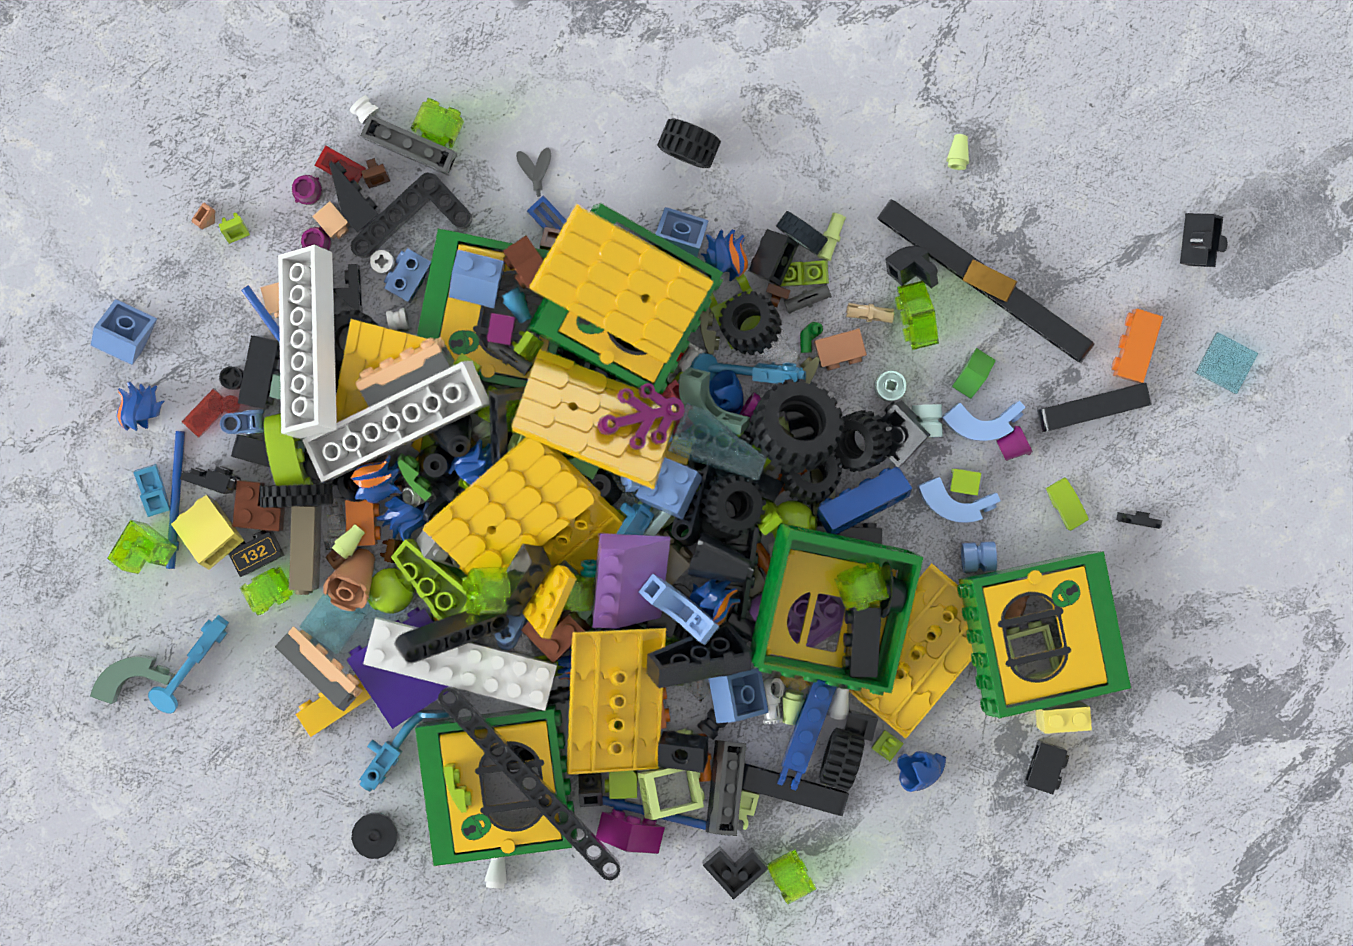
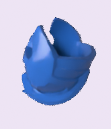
(727, 391)
(920, 770)

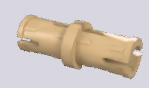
(870, 312)

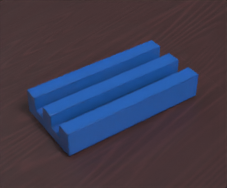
(537, 205)

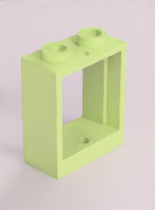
(1035, 627)
(650, 798)

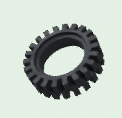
(296, 495)

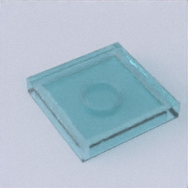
(1226, 363)

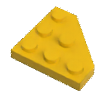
(549, 600)

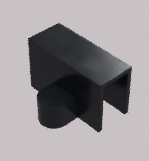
(1202, 240)

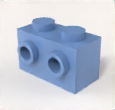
(407, 275)

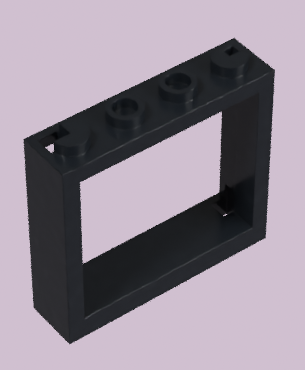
(498, 419)

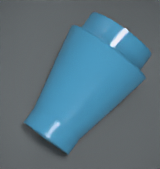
(517, 304)

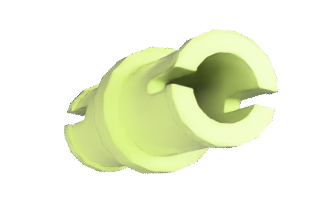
(832, 234)

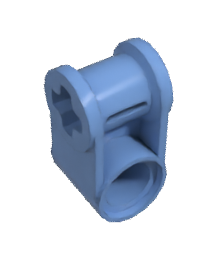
(245, 422)
(514, 629)

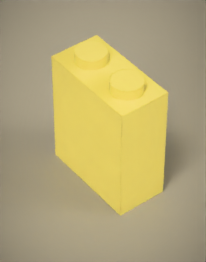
(207, 532)
(1064, 718)

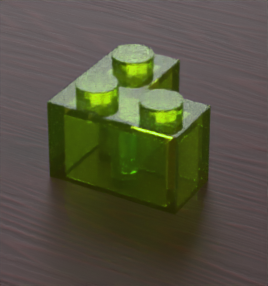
(917, 315)
(140, 544)

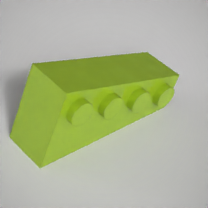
(432, 580)

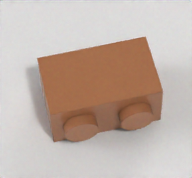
(840, 348)

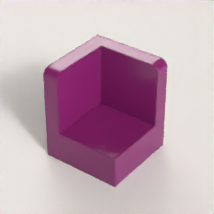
(501, 329)

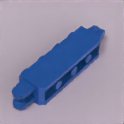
(806, 731)

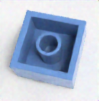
(673, 489)
(738, 696)

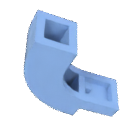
(969, 427)
(942, 504)
(679, 607)

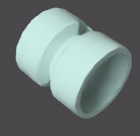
(890, 386)
(929, 418)

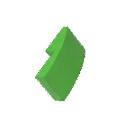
(410, 470)

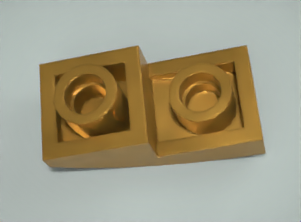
(990, 280)

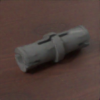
(822, 293)
(522, 365)

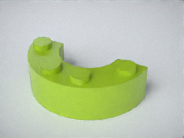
(284, 454)

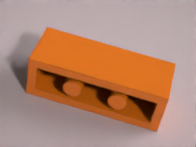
(1137, 345)

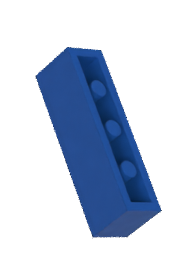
(864, 501)

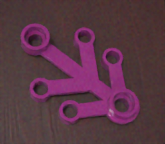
(645, 415)

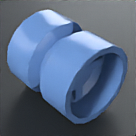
(978, 557)

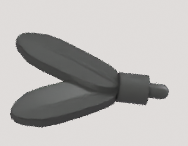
(535, 172)

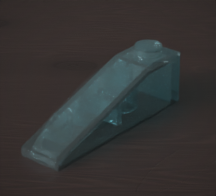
(711, 443)

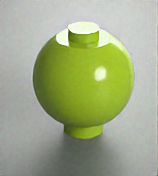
(796, 514)
(390, 591)

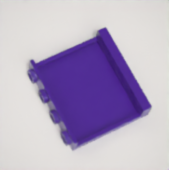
(395, 693)

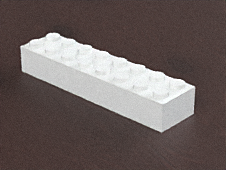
(307, 342)
(397, 421)
(467, 667)

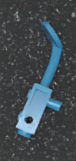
(761, 372)
(637, 519)
(213, 632)
(388, 753)

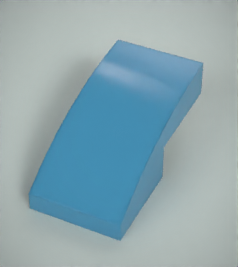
(152, 490)

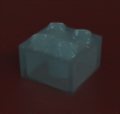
(331, 624)

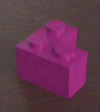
(630, 832)

